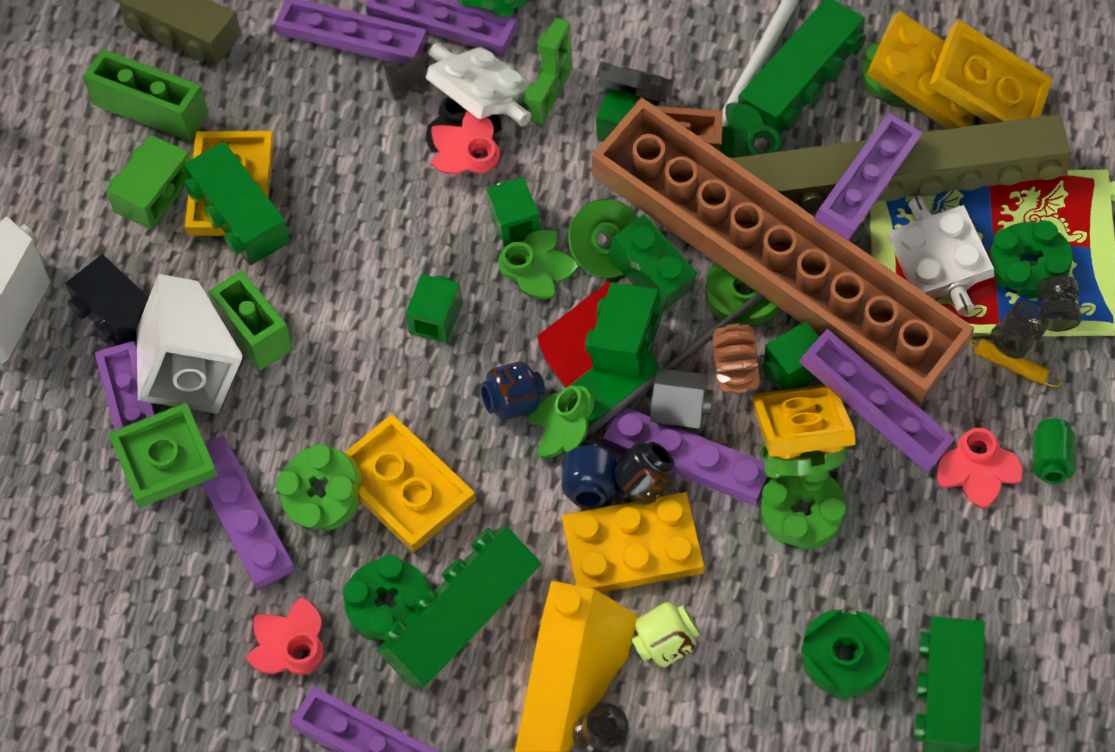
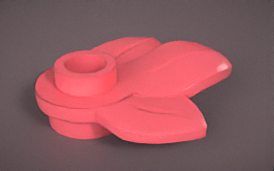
(460, 145)
(979, 473)
(284, 637)

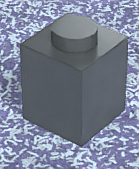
(680, 398)

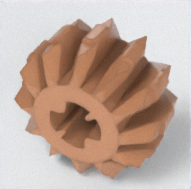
(736, 358)

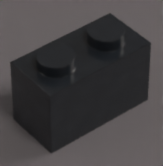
(107, 300)

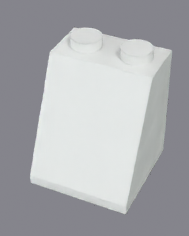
(21, 282)
(184, 348)

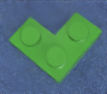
(554, 70)

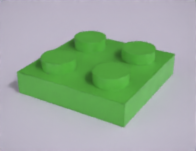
(163, 455)

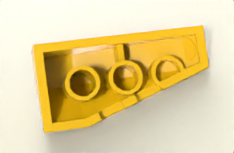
(575, 659)

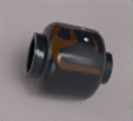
(644, 473)

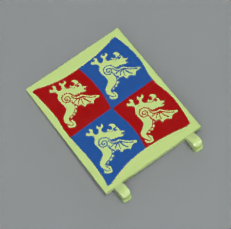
(1074, 203)

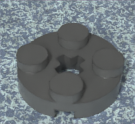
(646, 84)

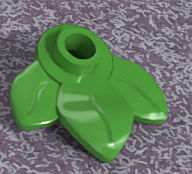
(541, 265)
(564, 420)

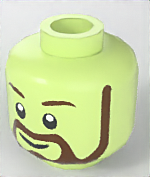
(665, 634)

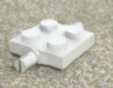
(479, 83)
(941, 253)

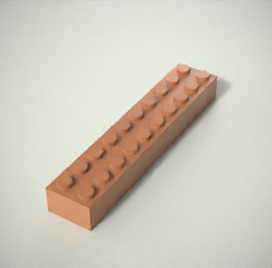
(780, 250)

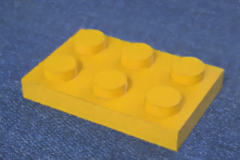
(906, 66)
(988, 77)
(254, 152)
(802, 421)
(407, 484)
(633, 544)

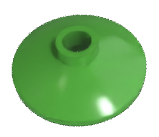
(597, 217)

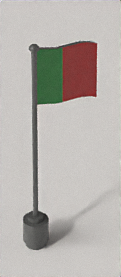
(566, 356)

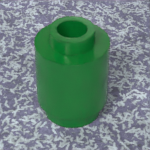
(1054, 451)

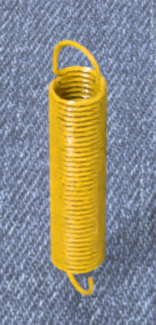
(1020, 366)

